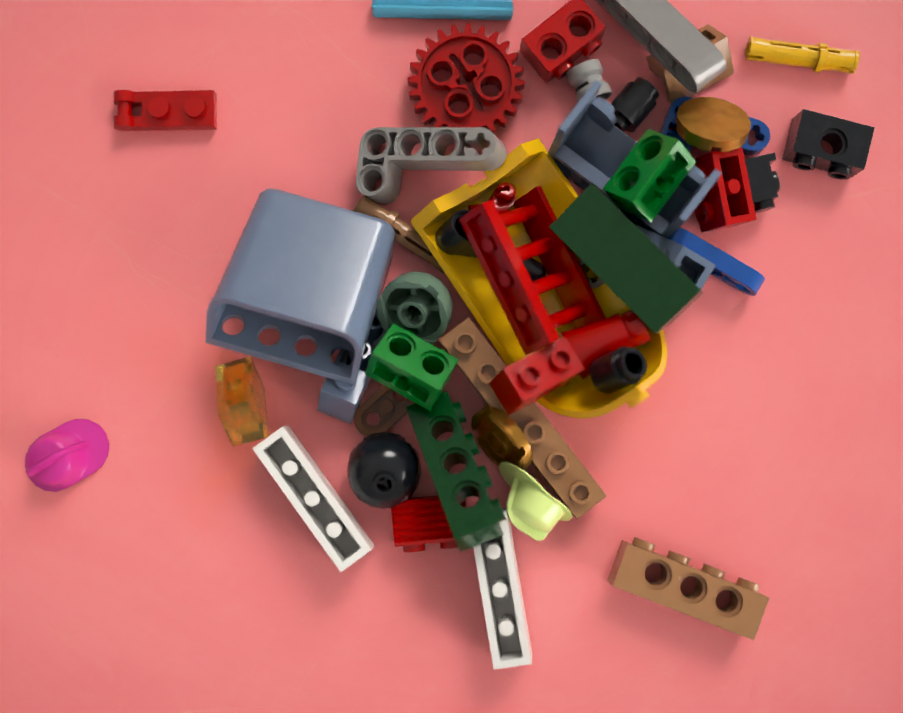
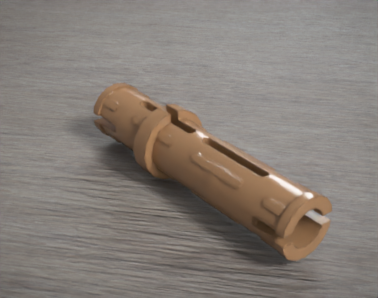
(404, 233)

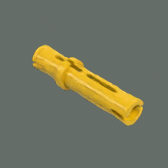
(817, 57)

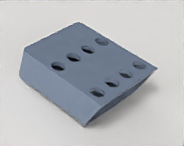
(308, 276)

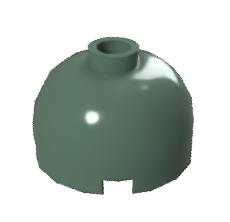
(417, 305)

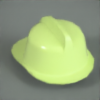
(530, 505)

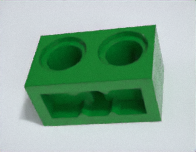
(649, 175)
(411, 366)

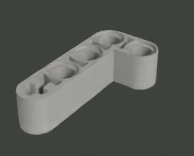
(429, 157)

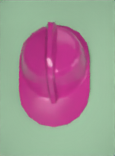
(66, 454)

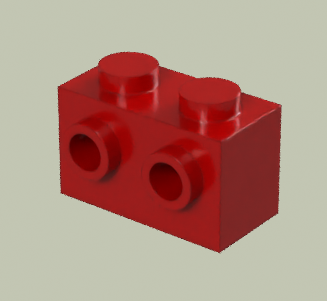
(730, 197)

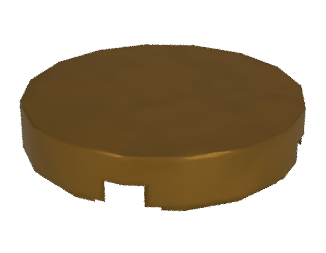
(712, 123)
(501, 438)

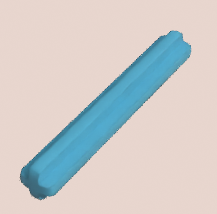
(444, 9)

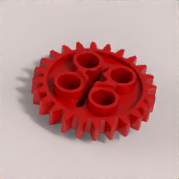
(494, 70)

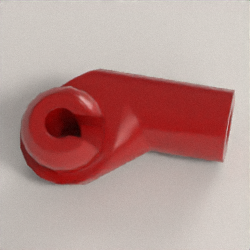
(503, 197)

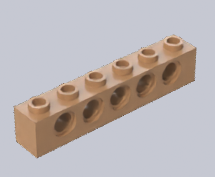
(550, 452)

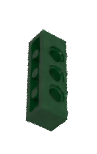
(468, 524)

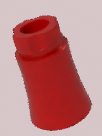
(606, 336)

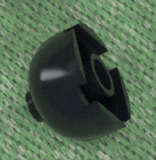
(384, 470)

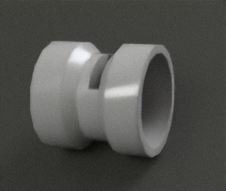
(584, 75)

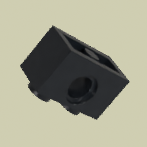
(848, 140)

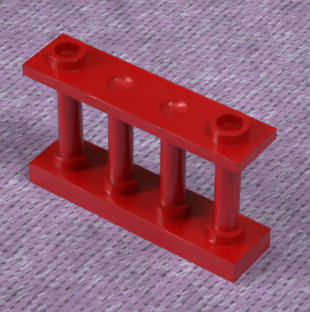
(510, 279)

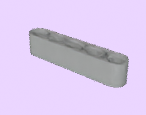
(669, 40)

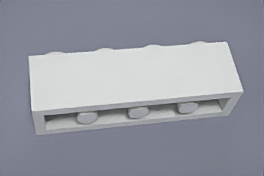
(314, 497)
(503, 600)

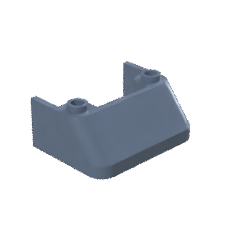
(592, 149)

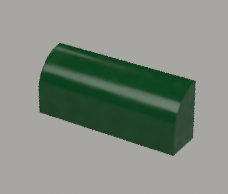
(625, 259)

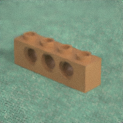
(740, 615)

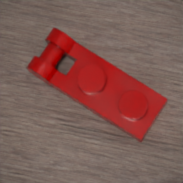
(166, 110)

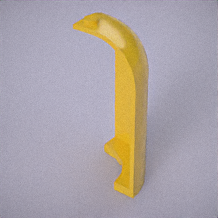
(527, 168)

